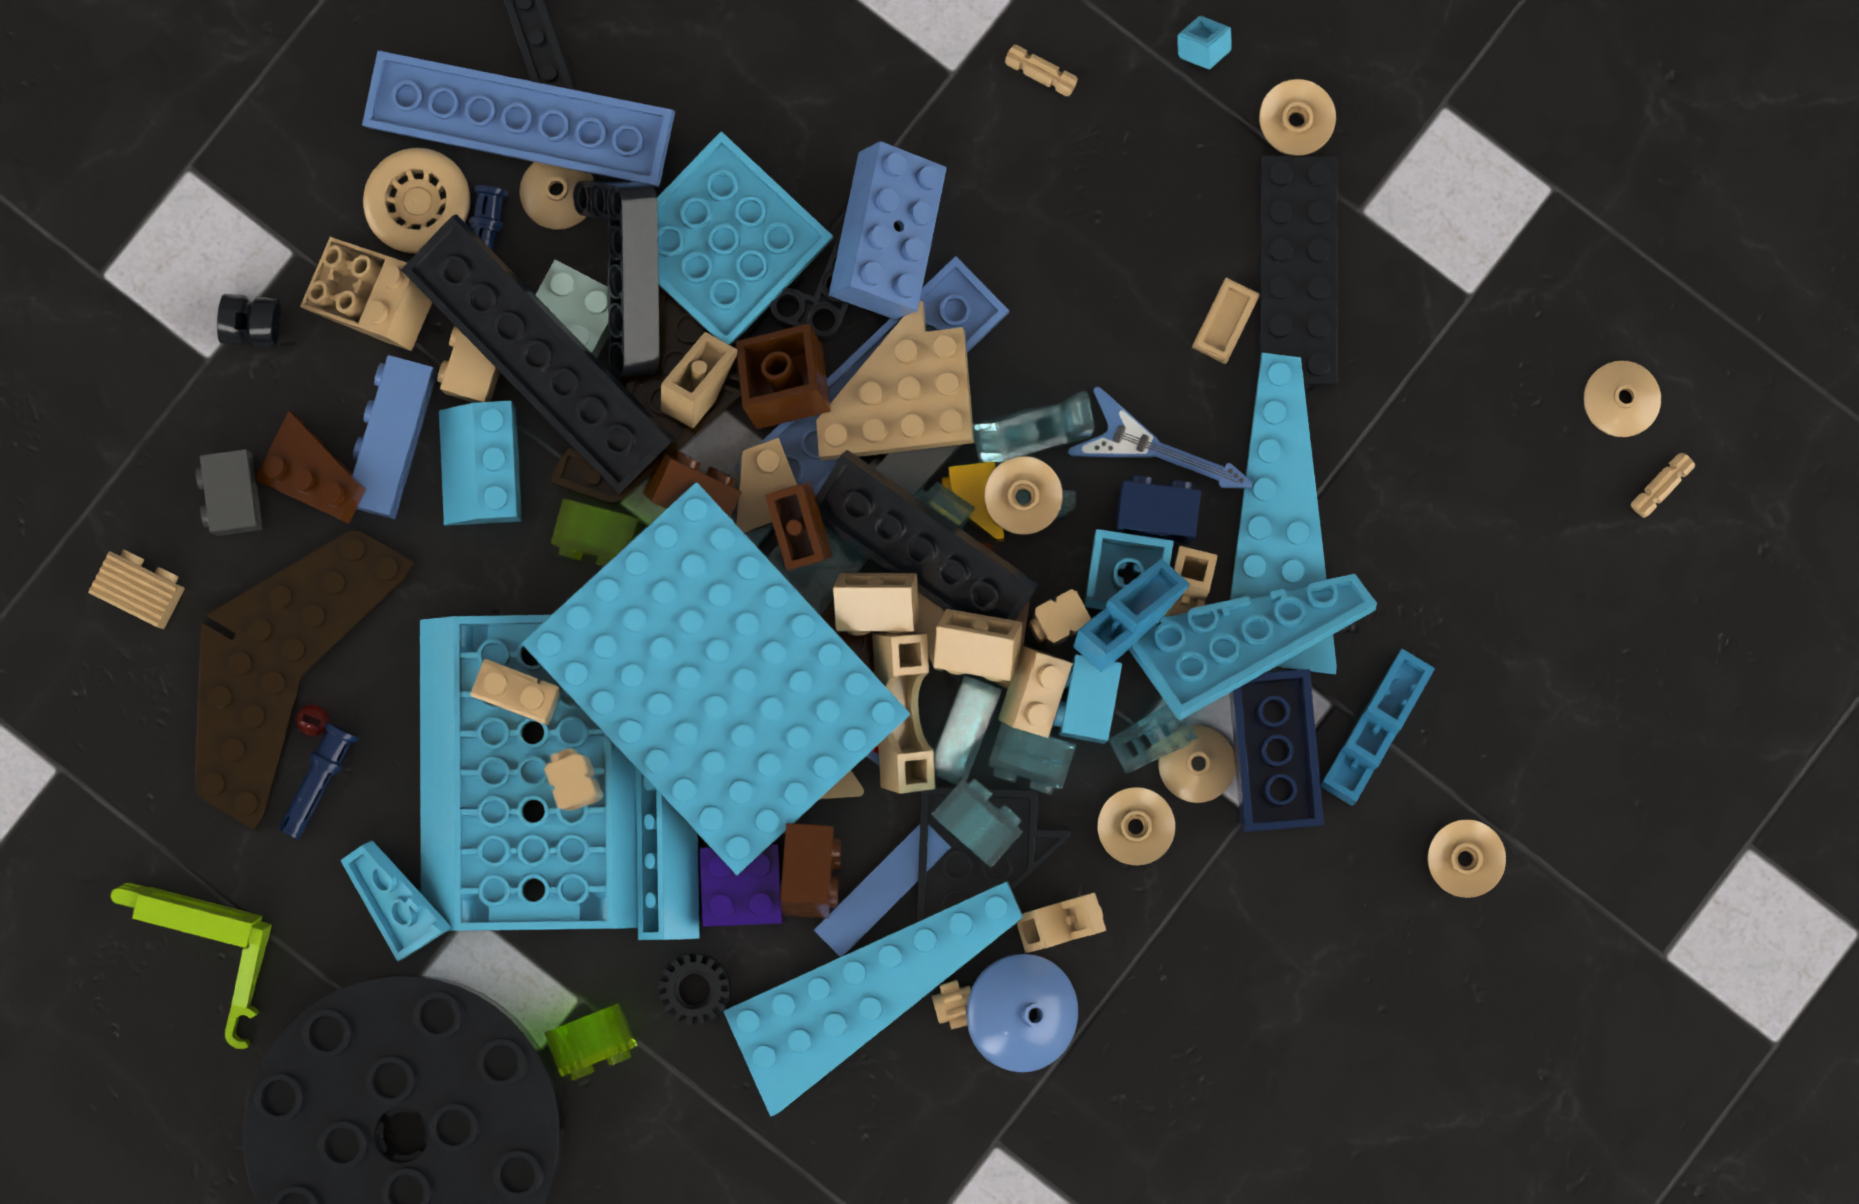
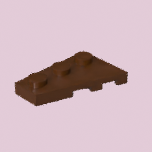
(309, 472)

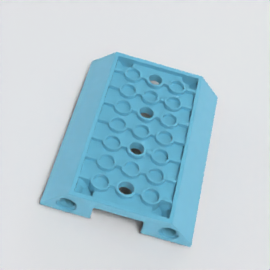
(482, 775)

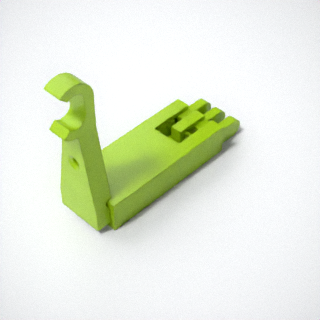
(211, 922)

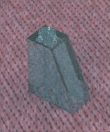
(965, 729)

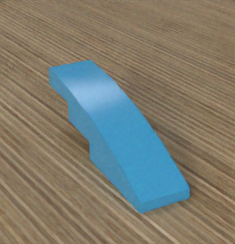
(1377, 727)

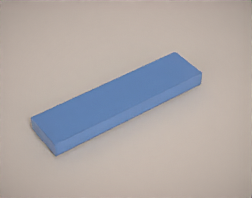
(879, 891)

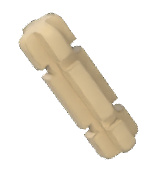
(1041, 70)
(1662, 485)

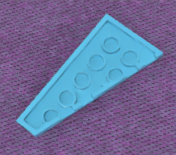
(1228, 643)

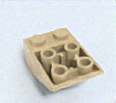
(367, 294)

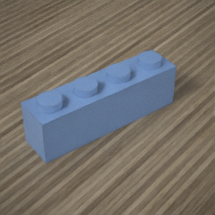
(392, 433)

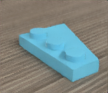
(393, 901)

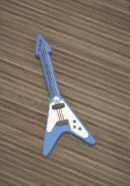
(1132, 440)

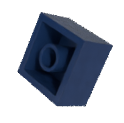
(1158, 510)

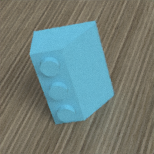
(480, 463)

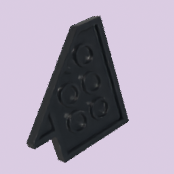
(962, 873)

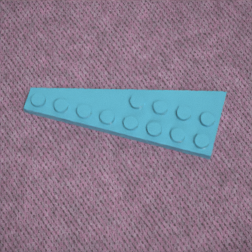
(1279, 515)
(827, 1014)

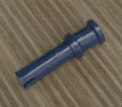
(488, 213)
(324, 764)

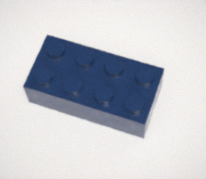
(1276, 752)

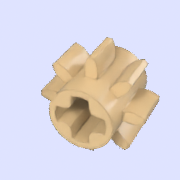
(952, 1004)

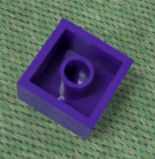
(741, 898)

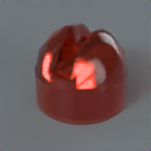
(308, 728)

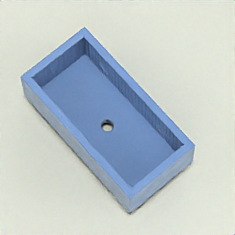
(874, 261)

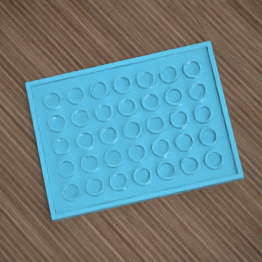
(716, 678)

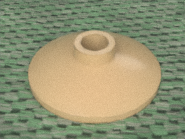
(1302, 99)
(543, 207)
(1607, 410)
(1027, 475)
(1201, 785)
(1156, 820)
(1486, 854)

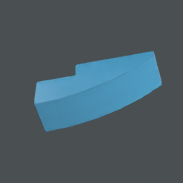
(1130, 615)

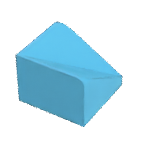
(1204, 42)

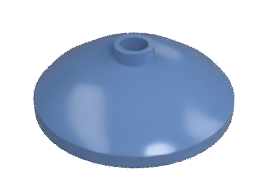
(1001, 1006)

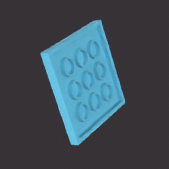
(731, 239)

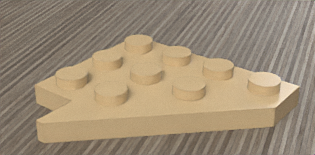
(903, 396)

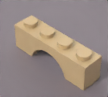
(904, 754)

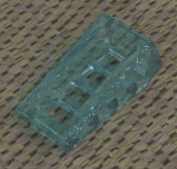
(1077, 417)
(1147, 725)

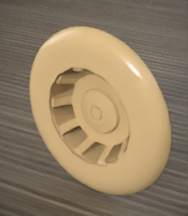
(416, 200)

